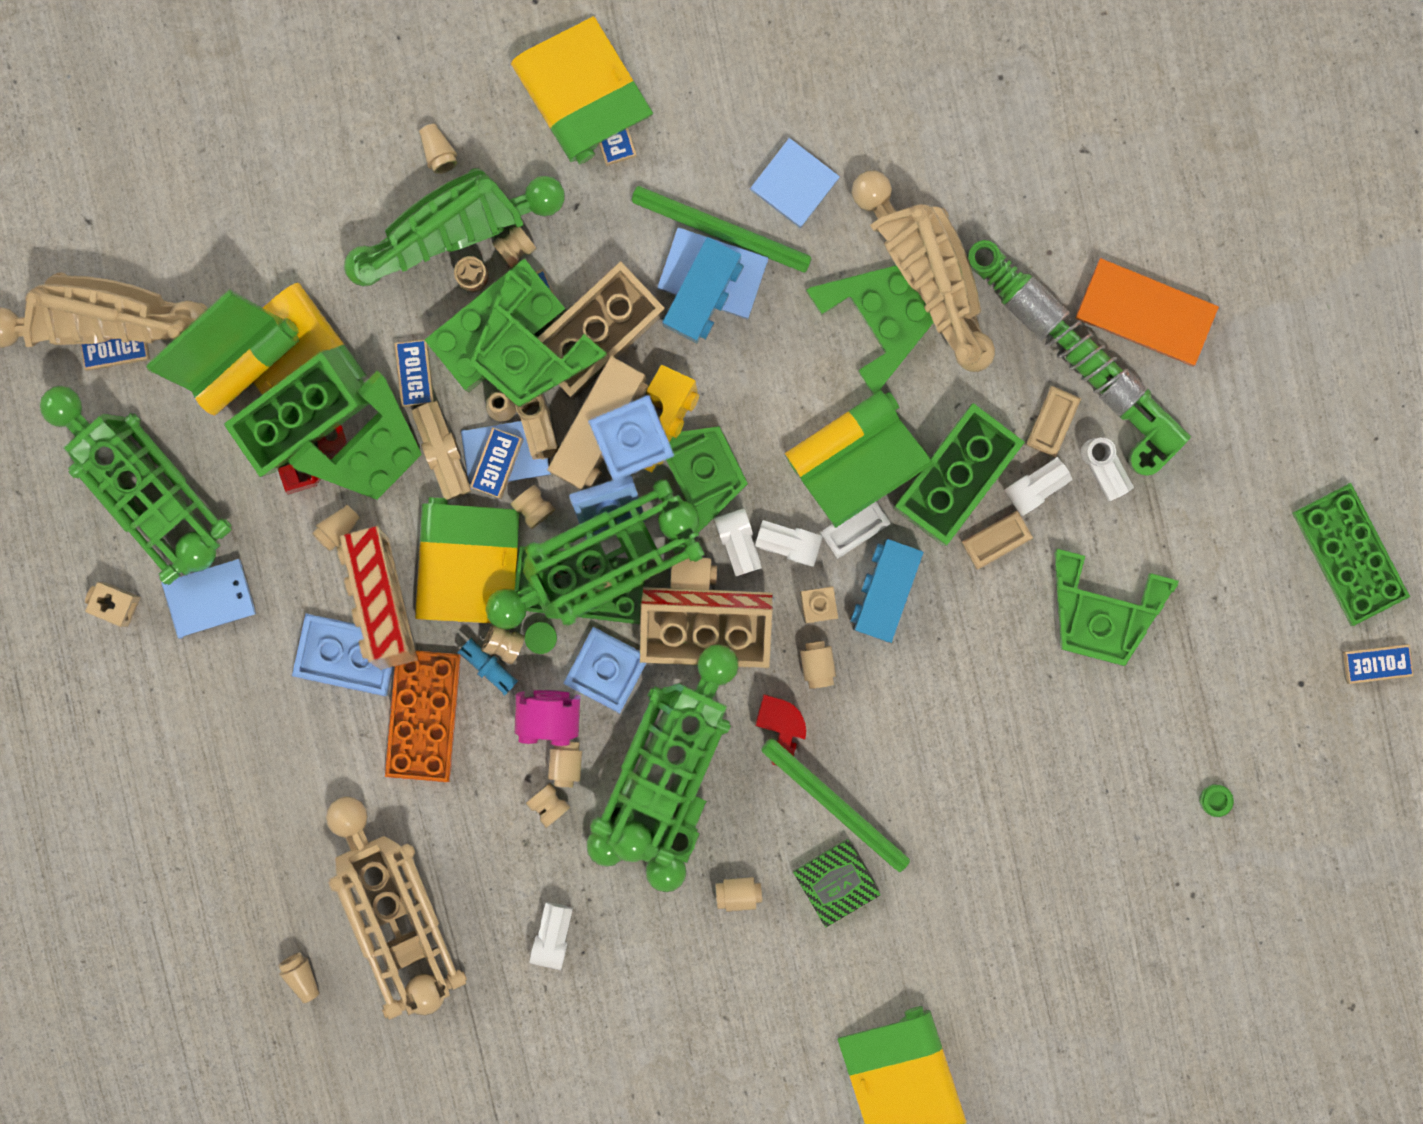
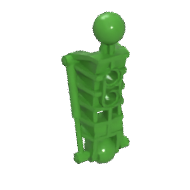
(450, 220)
(676, 520)
(193, 550)
(632, 839)

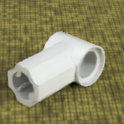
(1109, 470)
(1033, 489)
(736, 536)
(796, 544)
(550, 943)

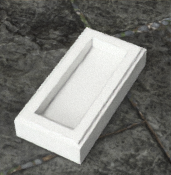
(855, 530)

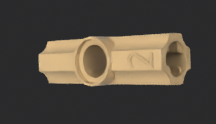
(538, 429)
(441, 450)

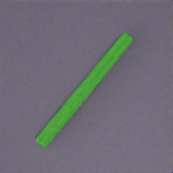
(721, 229)
(835, 805)

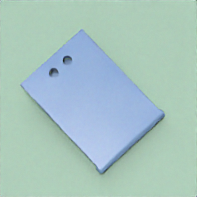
(524, 468)
(209, 598)

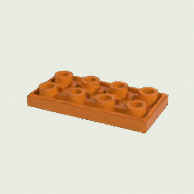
(1146, 312)
(423, 717)

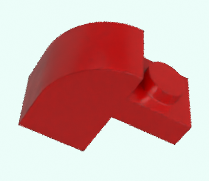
(781, 717)

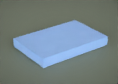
(682, 256)
(332, 656)

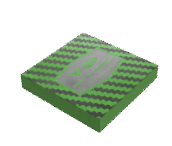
(836, 883)

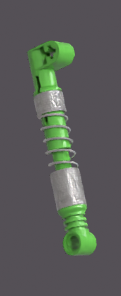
(1046, 316)

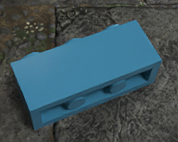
(703, 291)
(886, 590)

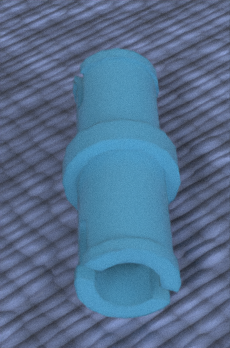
(487, 666)

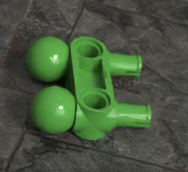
(659, 876)

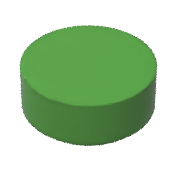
(540, 638)
(1216, 800)

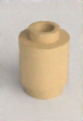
(818, 664)
(565, 764)
(738, 894)

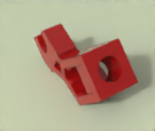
(290, 476)

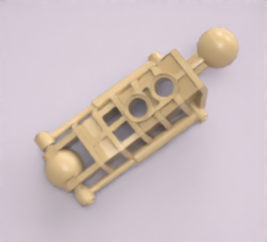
(932, 264)
(94, 312)
(424, 992)

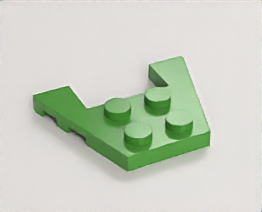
(889, 309)
(516, 358)
(374, 454)
(705, 472)
(1100, 624)

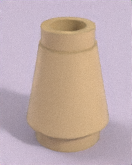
(437, 150)
(504, 413)
(338, 524)
(299, 977)

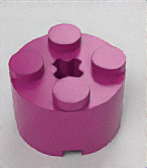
(547, 717)

